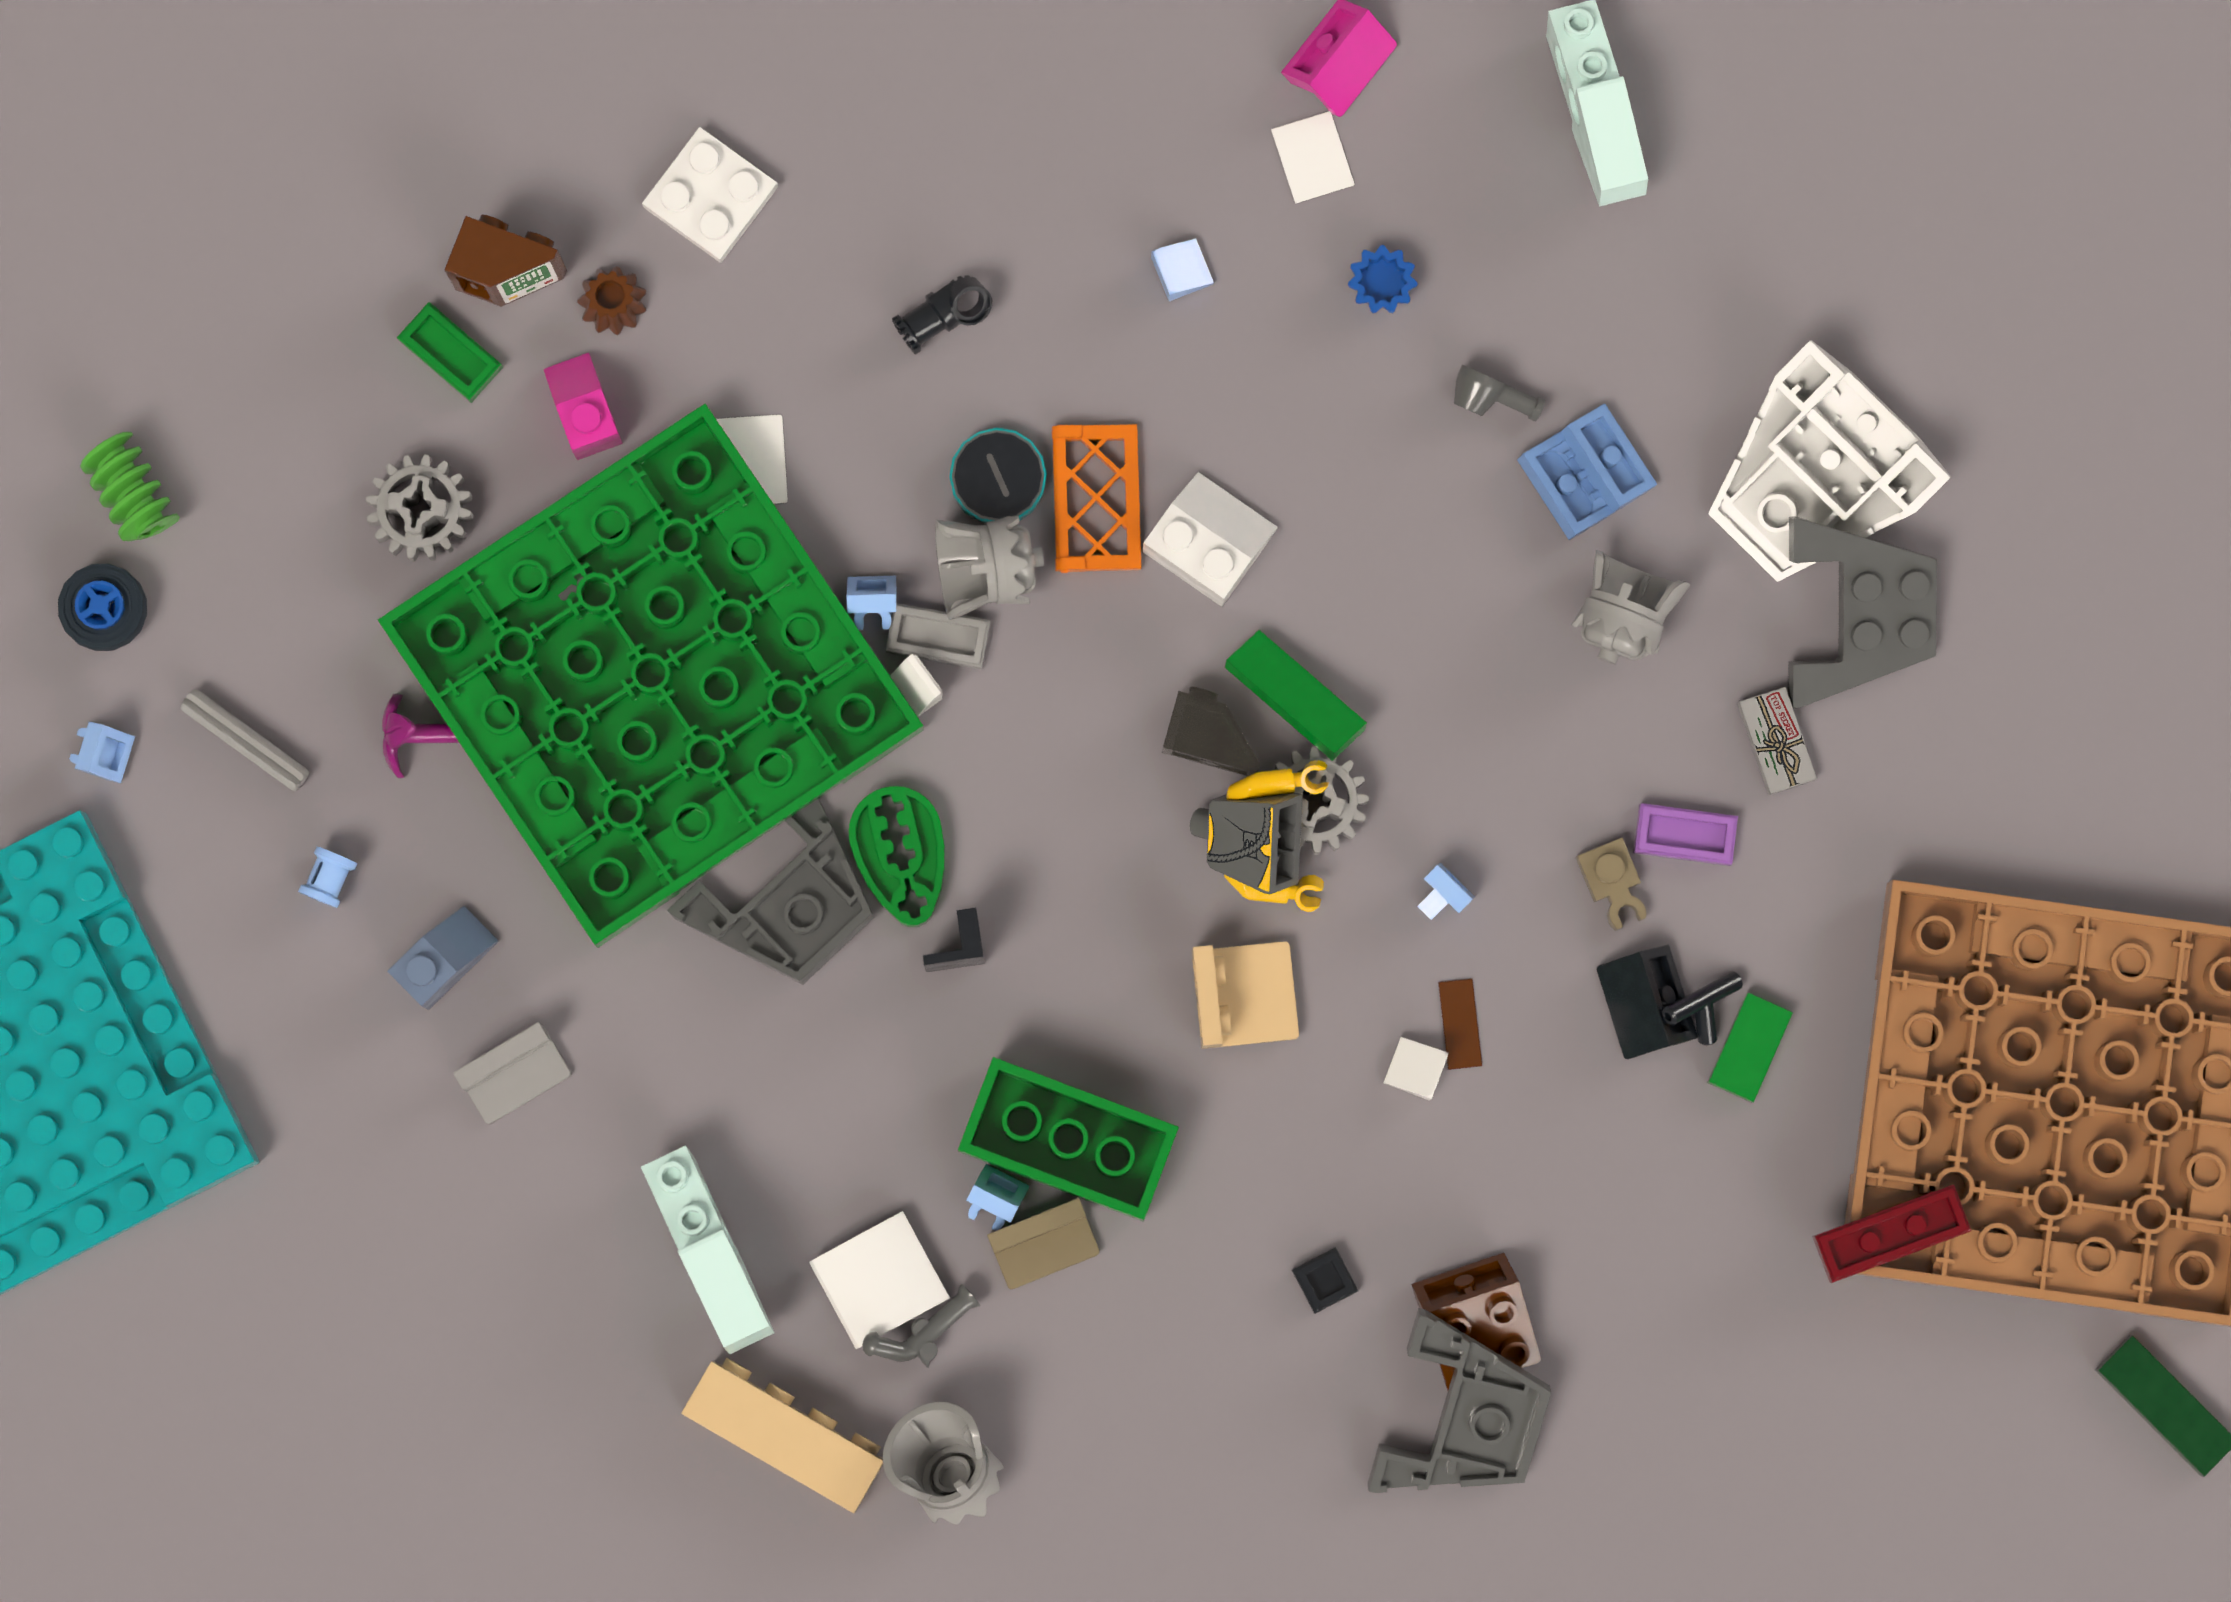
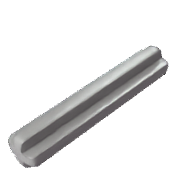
(244, 740)

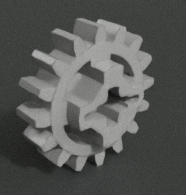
(440, 512)
(1337, 807)

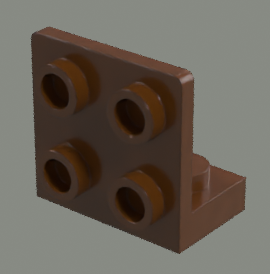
(1484, 1304)

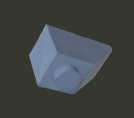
(443, 957)

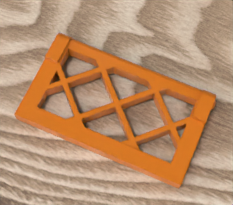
(1128, 474)

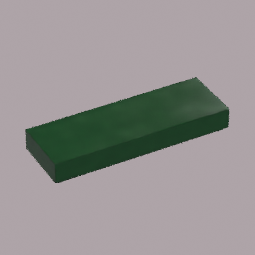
(2166, 1405)

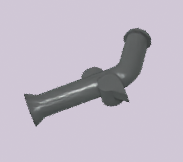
(923, 1331)

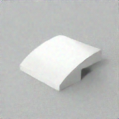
(879, 1279)

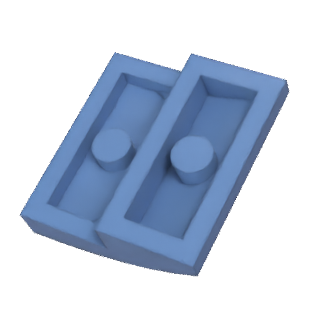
(1587, 471)

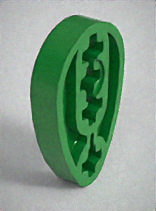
(925, 839)

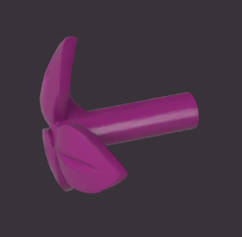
(401, 730)

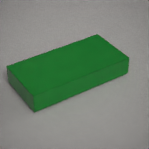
(450, 352)
(1749, 1047)

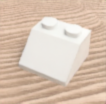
(1208, 538)

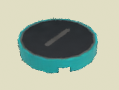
(997, 475)

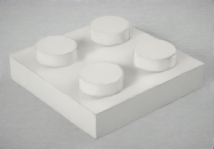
(710, 195)

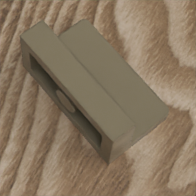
(1043, 1244)

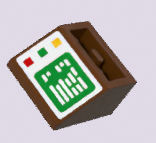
(501, 264)

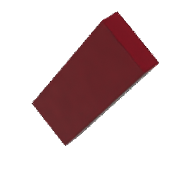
(1891, 1233)

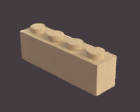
(784, 1436)

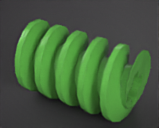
(126, 490)

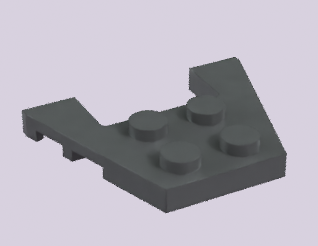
(1883, 610)
(798, 915)
(1485, 1423)

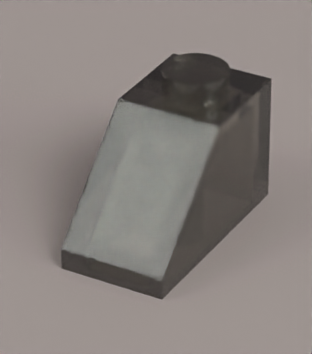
(1208, 734)

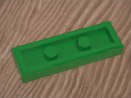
(1295, 695)

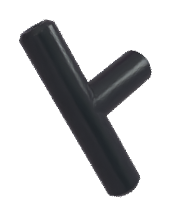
(1702, 1006)

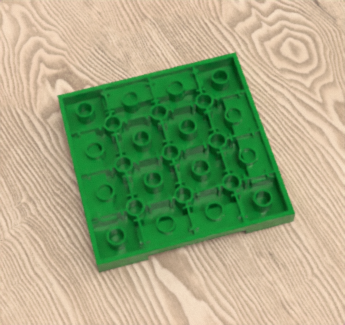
(670, 697)

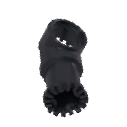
(941, 312)

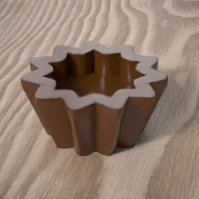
(612, 300)

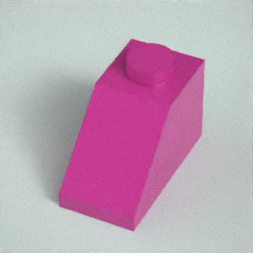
(582, 406)

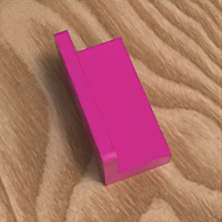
(1340, 56)

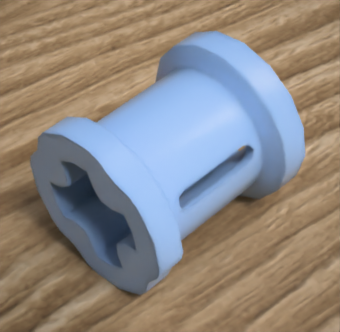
(327, 877)

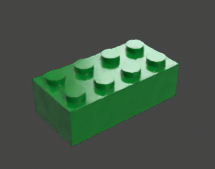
(1068, 1139)

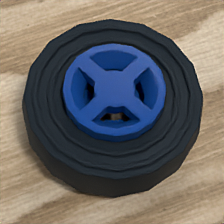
(90, 593)

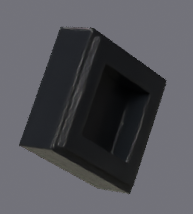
(1324, 1280)

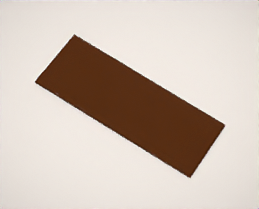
(1460, 1024)

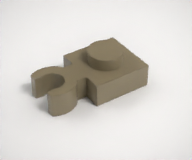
(1609, 875)

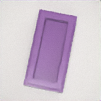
(1685, 834)

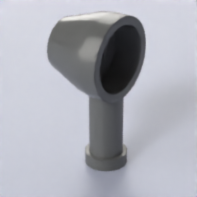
(1479, 392)

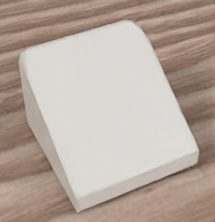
(917, 685)
(1416, 1068)

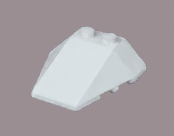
(1823, 455)

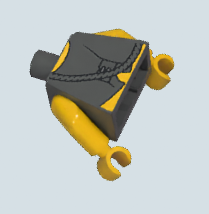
(1257, 836)

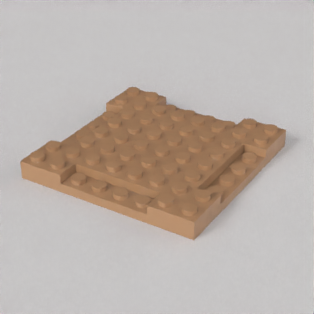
(2067, 1092)

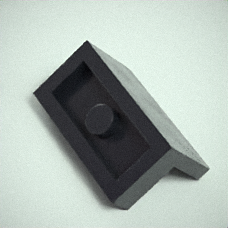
(971, 946)
(1637, 993)

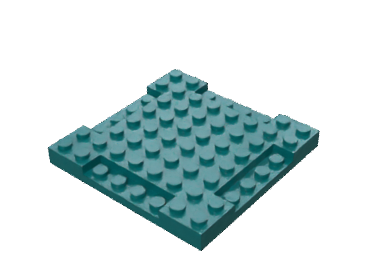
(99, 1065)

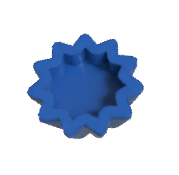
(1382, 279)

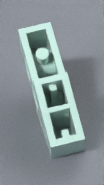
(1597, 103)
(707, 1250)

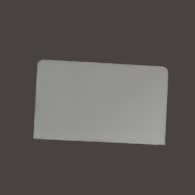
(513, 1073)

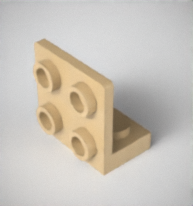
(1245, 994)

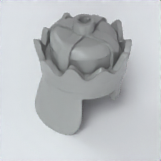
(985, 564)
(1626, 609)
(941, 1462)

